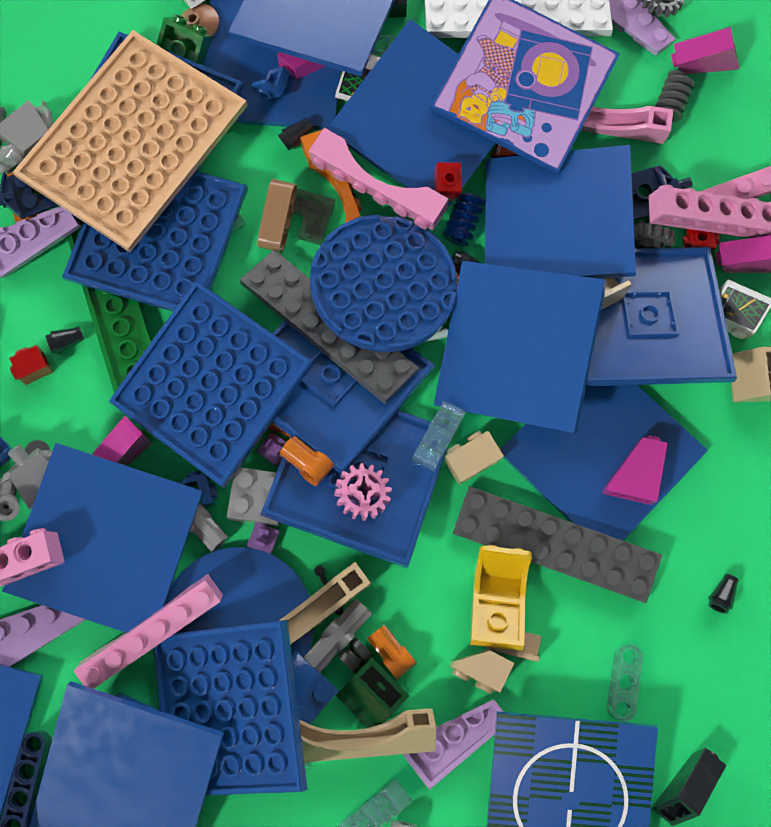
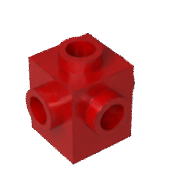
(692, 238)

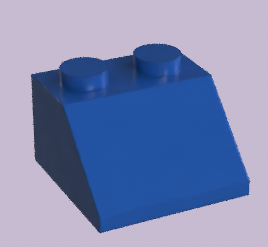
(312, 688)

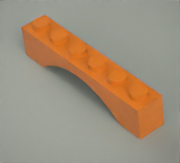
(351, 205)

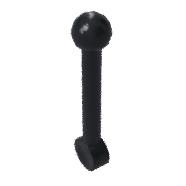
(319, 571)

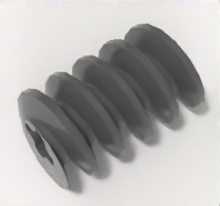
(675, 93)

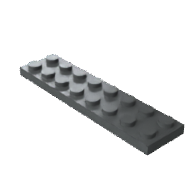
(289, 296)
(559, 544)

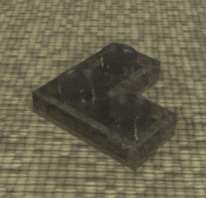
(316, 213)

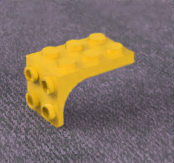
(499, 597)

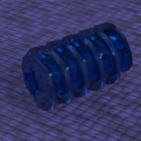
(462, 219)

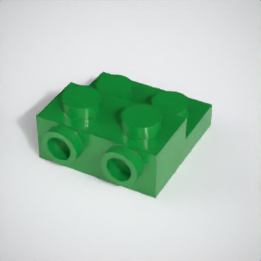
(184, 39)

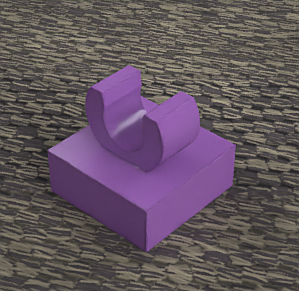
(271, 449)
(263, 538)

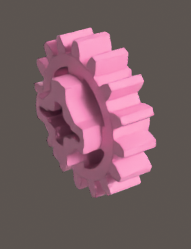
(373, 489)

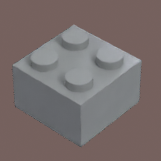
(248, 496)

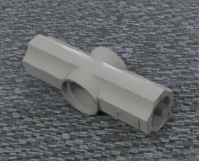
(207, 529)
(337, 635)

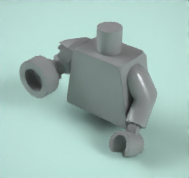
(22, 132)
(23, 476)

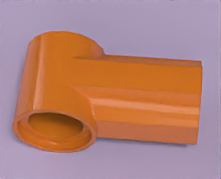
(312, 464)
(394, 655)

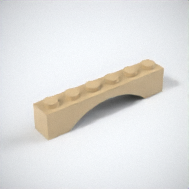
(326, 601)
(407, 733)

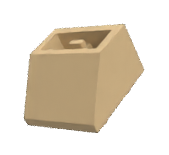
(753, 375)
(485, 667)

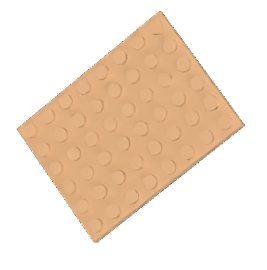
(130, 140)

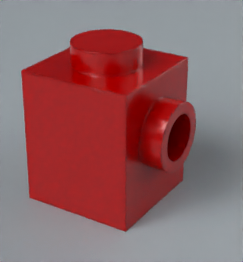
(448, 179)
(30, 365)

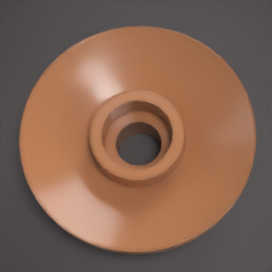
(204, 16)

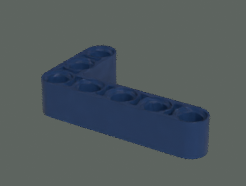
(21, 782)

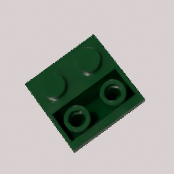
(372, 694)

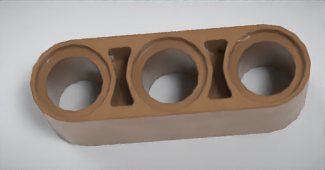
(277, 215)

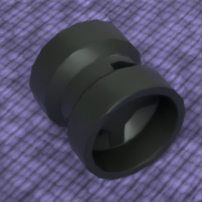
(351, 659)

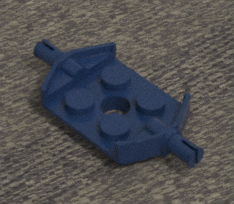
(652, 180)
(21, 198)

